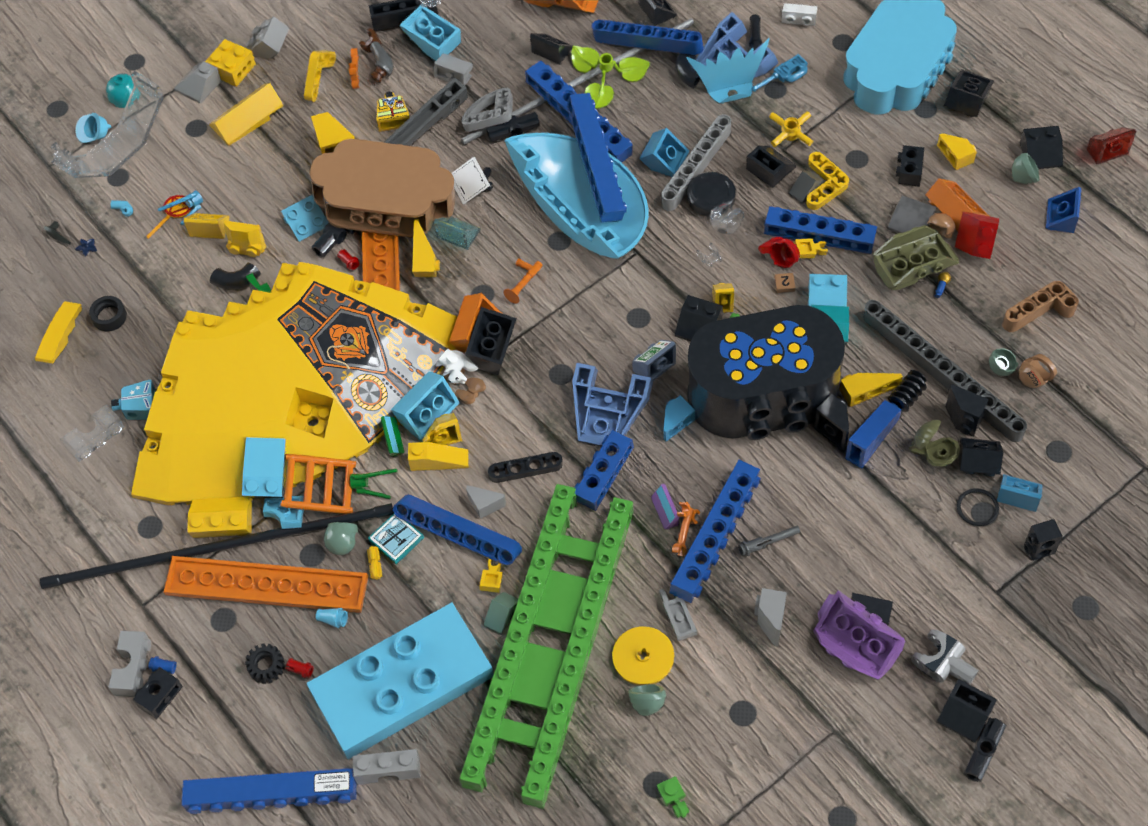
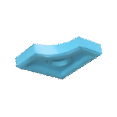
(286, 516)

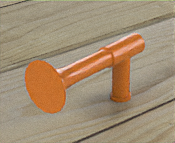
(512, 295)

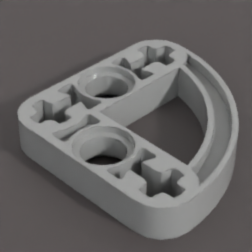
(502, 113)

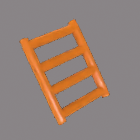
(306, 504)

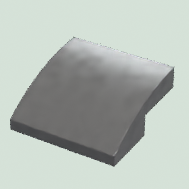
(910, 214)

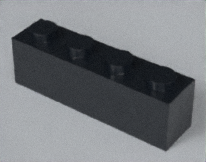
(393, 13)

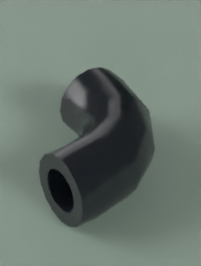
(685, 70)
(233, 280)

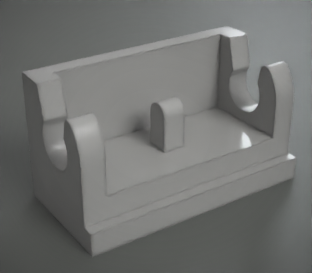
(448, 67)

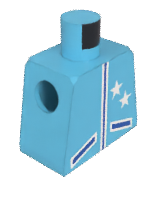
(135, 400)

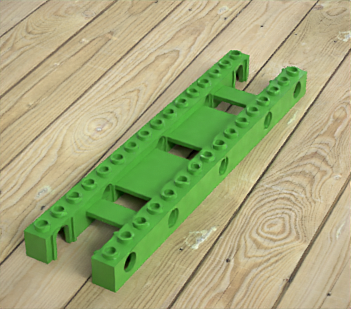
(540, 673)

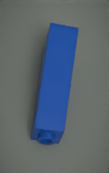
(872, 433)

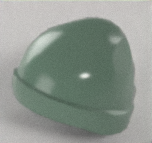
(1025, 169)
(647, 698)

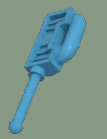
(784, 71)

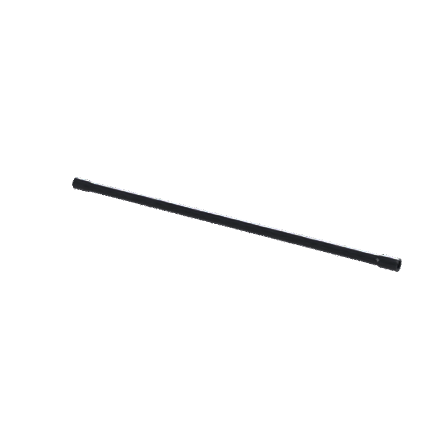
(59, 579)

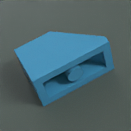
(677, 416)

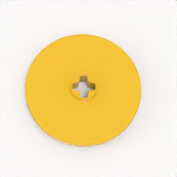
(658, 657)

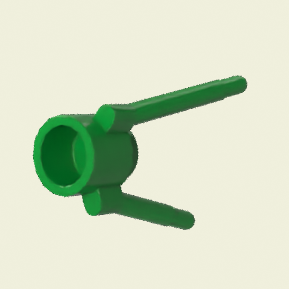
(359, 481)

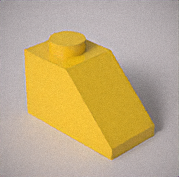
(957, 150)
(724, 295)

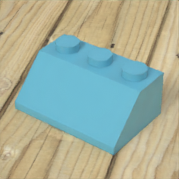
(424, 403)

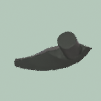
(51, 230)

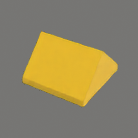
(206, 225)

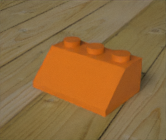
(952, 200)
(467, 319)

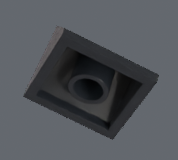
(657, 10)
(549, 47)

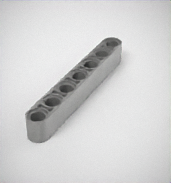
(696, 162)

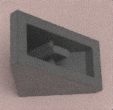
(805, 184)

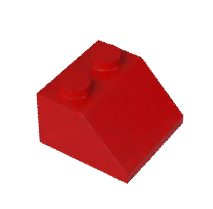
(977, 234)

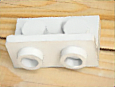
(799, 14)

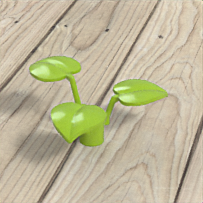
(586, 58)

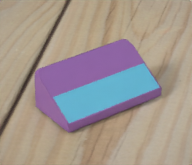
(665, 507)

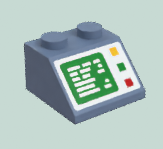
(655, 359)

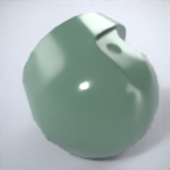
(340, 537)

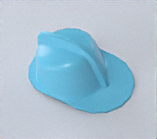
(91, 128)

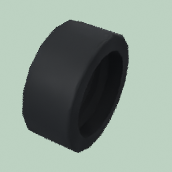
(103, 303)

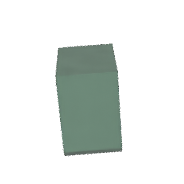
(500, 612)

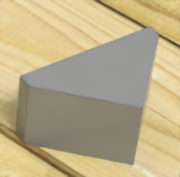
(485, 501)

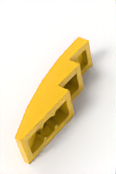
(57, 332)

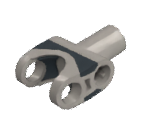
(946, 661)

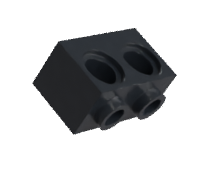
(910, 165)
(1043, 539)

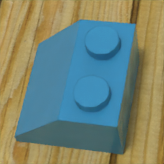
(664, 153)

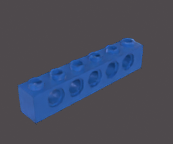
(834, 231)

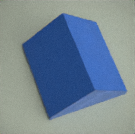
(1064, 211)

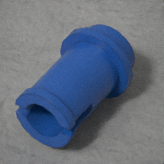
(169, 666)

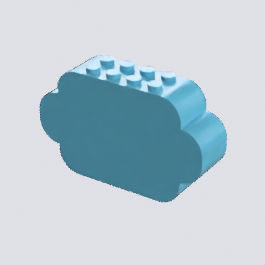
(899, 55)

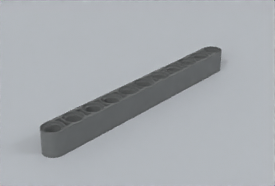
(940, 361)

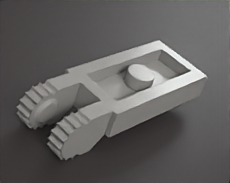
(678, 616)

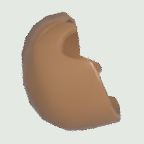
(943, 224)

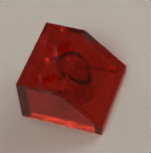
(1111, 144)

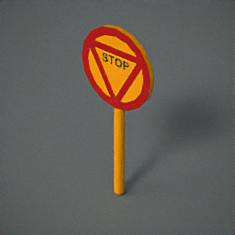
(176, 211)

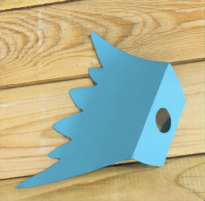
(730, 74)

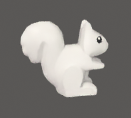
(453, 362)

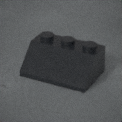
(490, 340)

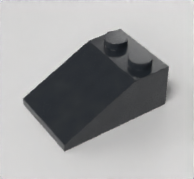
(968, 93)

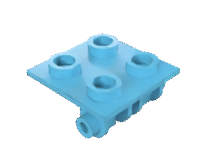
(305, 218)

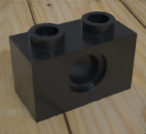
(156, 704)

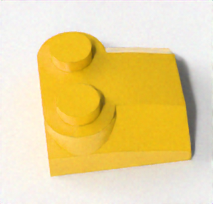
(244, 239)

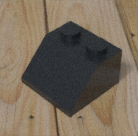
(1043, 146)
(696, 314)
(965, 409)
(833, 421)
(980, 456)

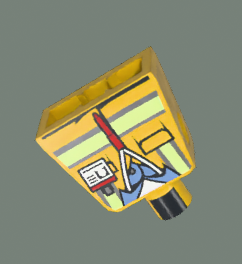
(391, 112)

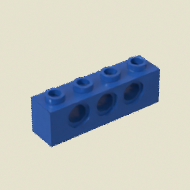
(611, 443)

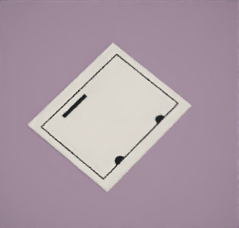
(469, 180)

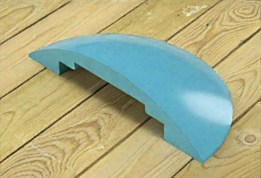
(560, 185)

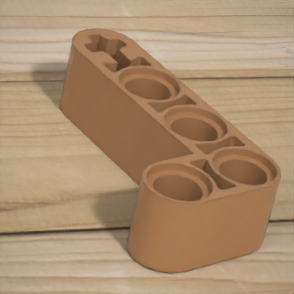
(1053, 295)

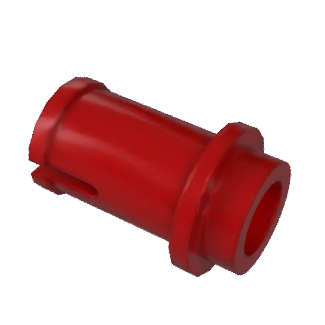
(351, 262)
(300, 668)

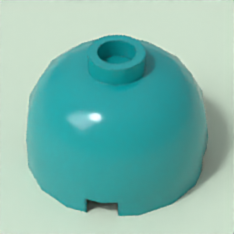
(119, 89)

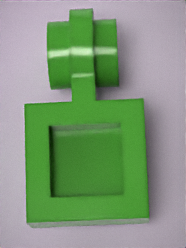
(671, 793)

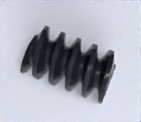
(908, 390)

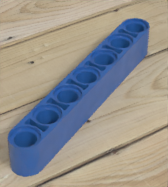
(648, 37)
(457, 529)

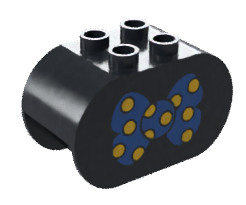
(764, 371)

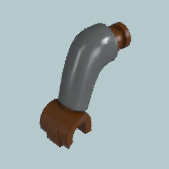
(384, 63)

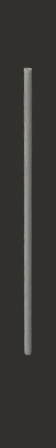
(573, 83)

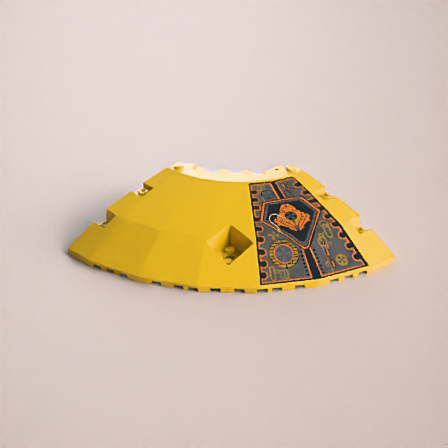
(272, 368)

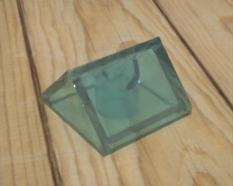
(455, 231)

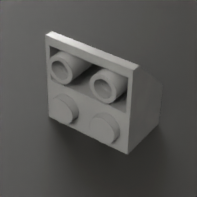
(267, 38)

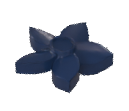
(86, 246)

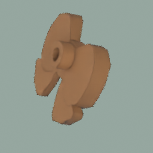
(474, 386)

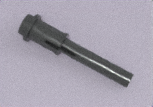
(759, 543)

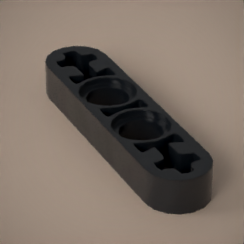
(526, 470)

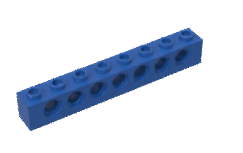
(557, 93)
(688, 589)

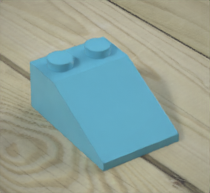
(431, 32)
(827, 290)
(264, 467)

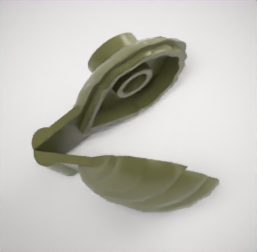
(939, 452)

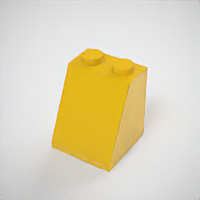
(329, 132)

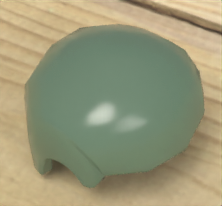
(1003, 362)

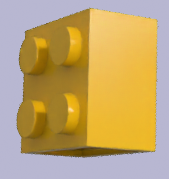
(232, 62)

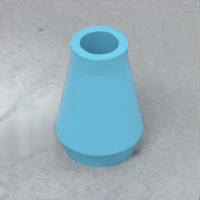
(335, 617)

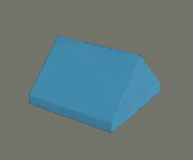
(1020, 493)

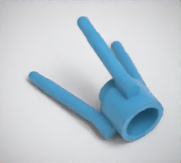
(192, 200)

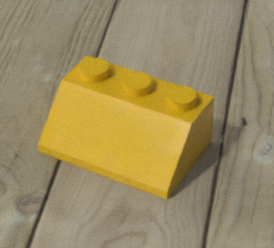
(220, 517)

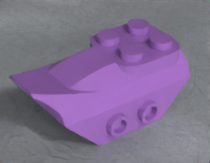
(857, 636)

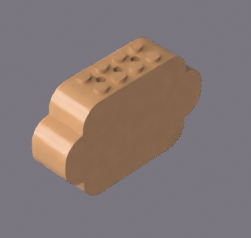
(382, 187)

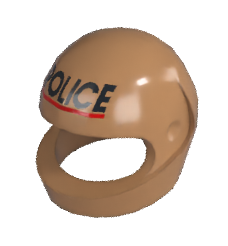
(1033, 374)

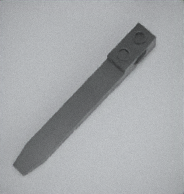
(438, 107)

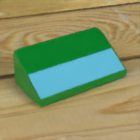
(392, 435)

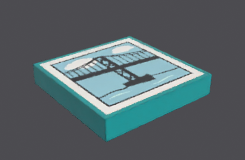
(396, 538)

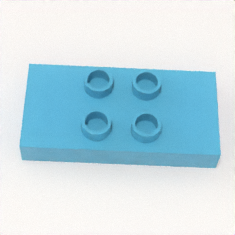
(400, 680)

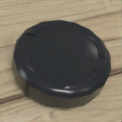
(710, 190)

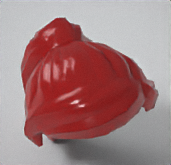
(781, 251)

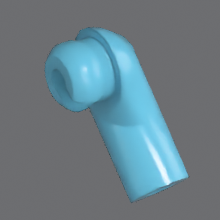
(124, 206)

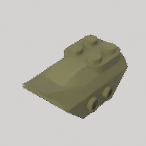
(912, 257)

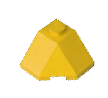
(444, 430)

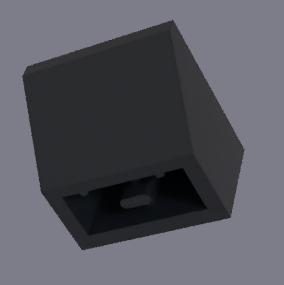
(768, 165)
(966, 710)

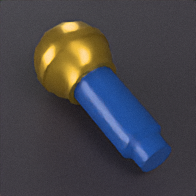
(943, 279)

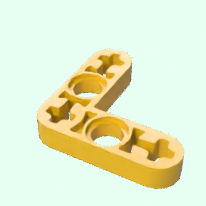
(317, 61)
(831, 181)

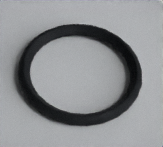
(980, 491)

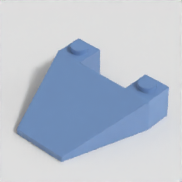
(724, 41)
(605, 410)

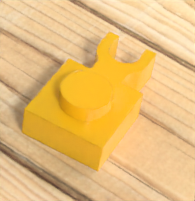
(809, 249)
(491, 578)

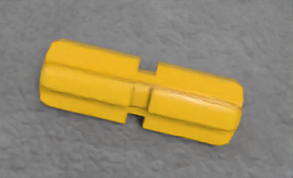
(373, 559)

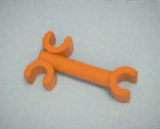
(353, 71)
(688, 518)

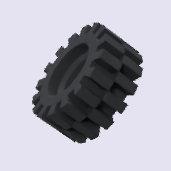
(260, 653)

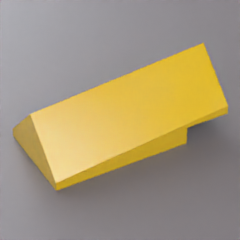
(247, 114)

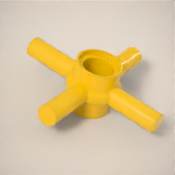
(791, 129)

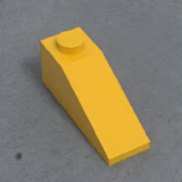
(424, 259)
(865, 386)
(436, 456)

